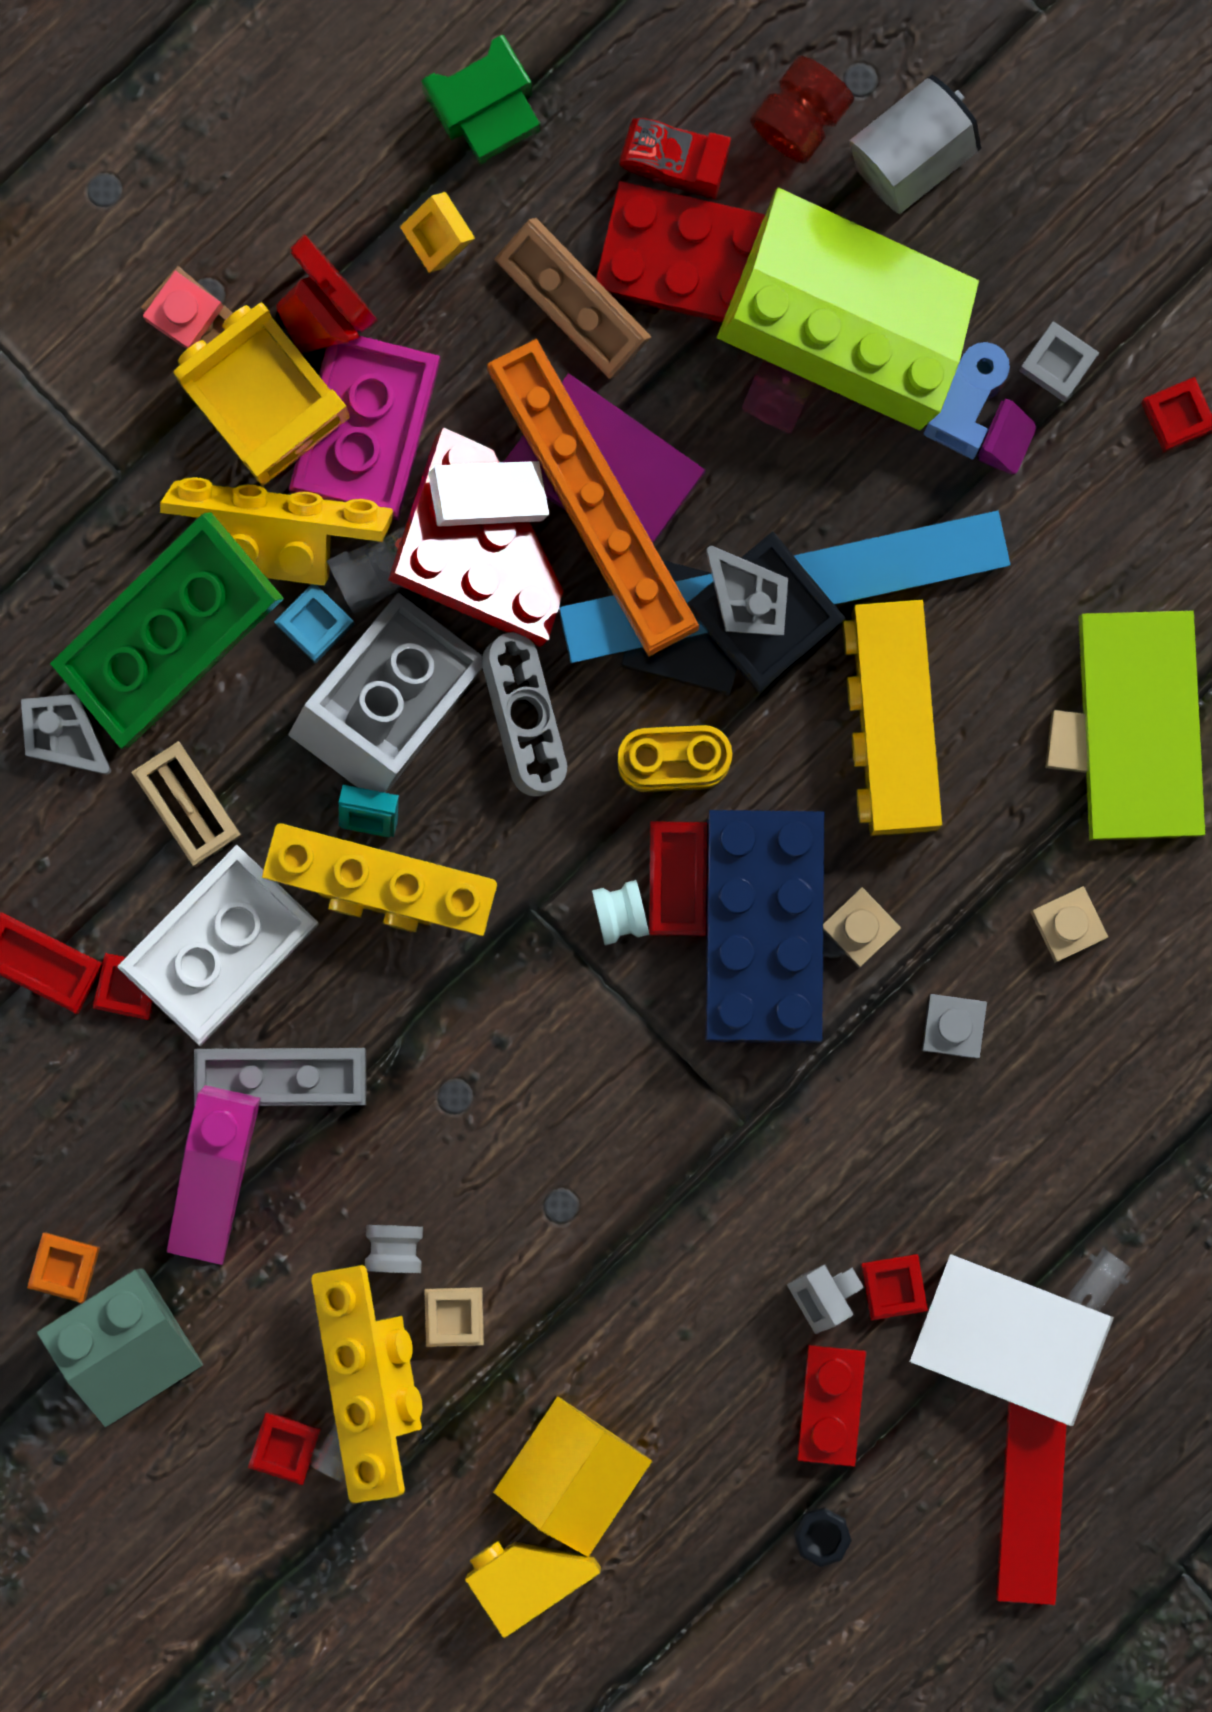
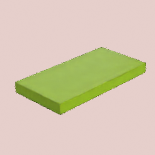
(1141, 725)

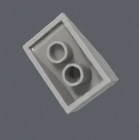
(387, 696)

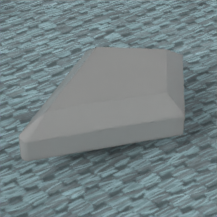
(748, 594)
(61, 733)

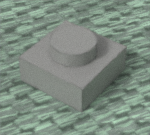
(1059, 361)
(954, 1026)

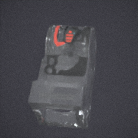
(365, 572)

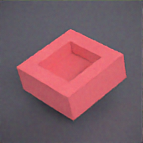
(182, 310)

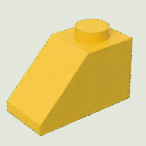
(525, 1581)

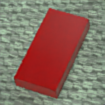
(678, 878)
(45, 964)

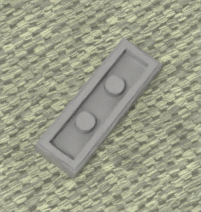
(286, 1074)

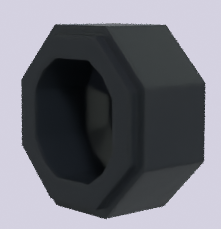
(822, 1537)

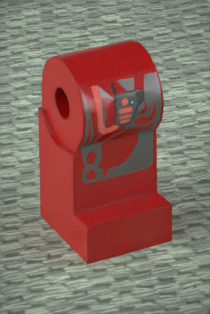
(676, 156)

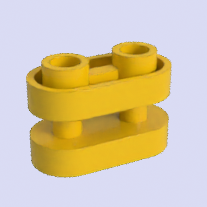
(674, 758)

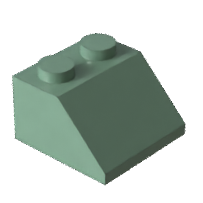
(120, 1347)

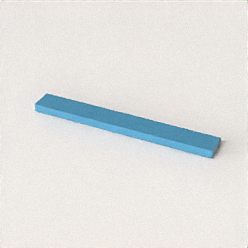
(841, 571)

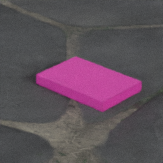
(376, 448)

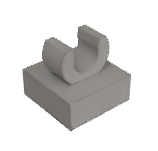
(824, 1296)

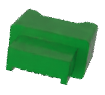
(485, 102)

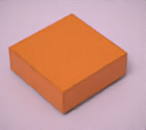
(63, 1267)

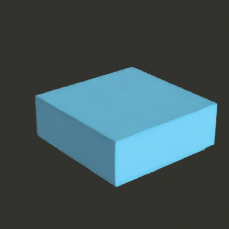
(314, 622)

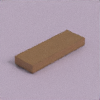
(572, 298)

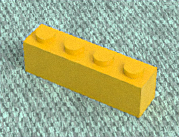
(895, 718)

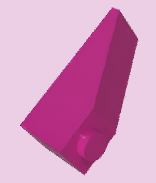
(212, 1173)

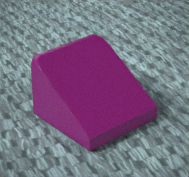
(1007, 438)

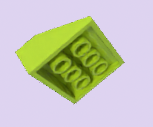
(851, 311)

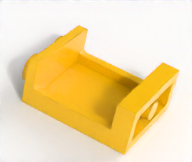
(260, 392)

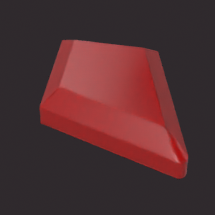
(313, 318)

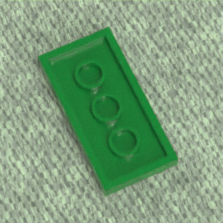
(166, 630)

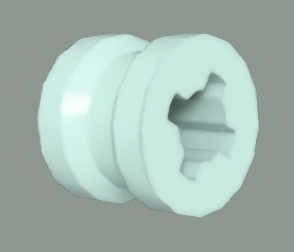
(620, 912)

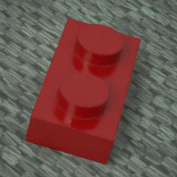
(831, 1405)

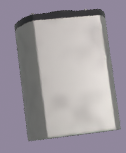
(916, 143)

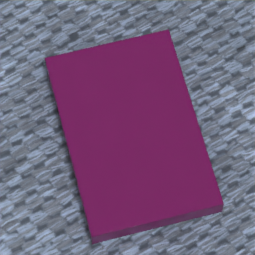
(646, 467)

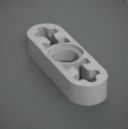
(501, 677)

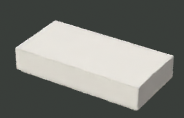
(488, 493)

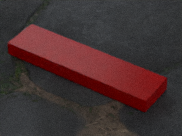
(1031, 1507)

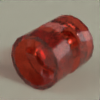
(788, 123)

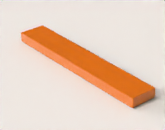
(592, 497)

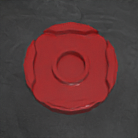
(332, 284)

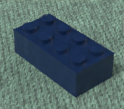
(764, 926)

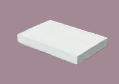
(218, 945)
(1011, 1340)

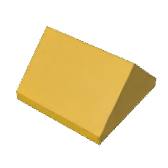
(572, 1477)

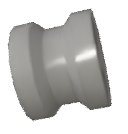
(393, 1248)

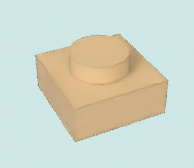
(1069, 924)
(860, 927)

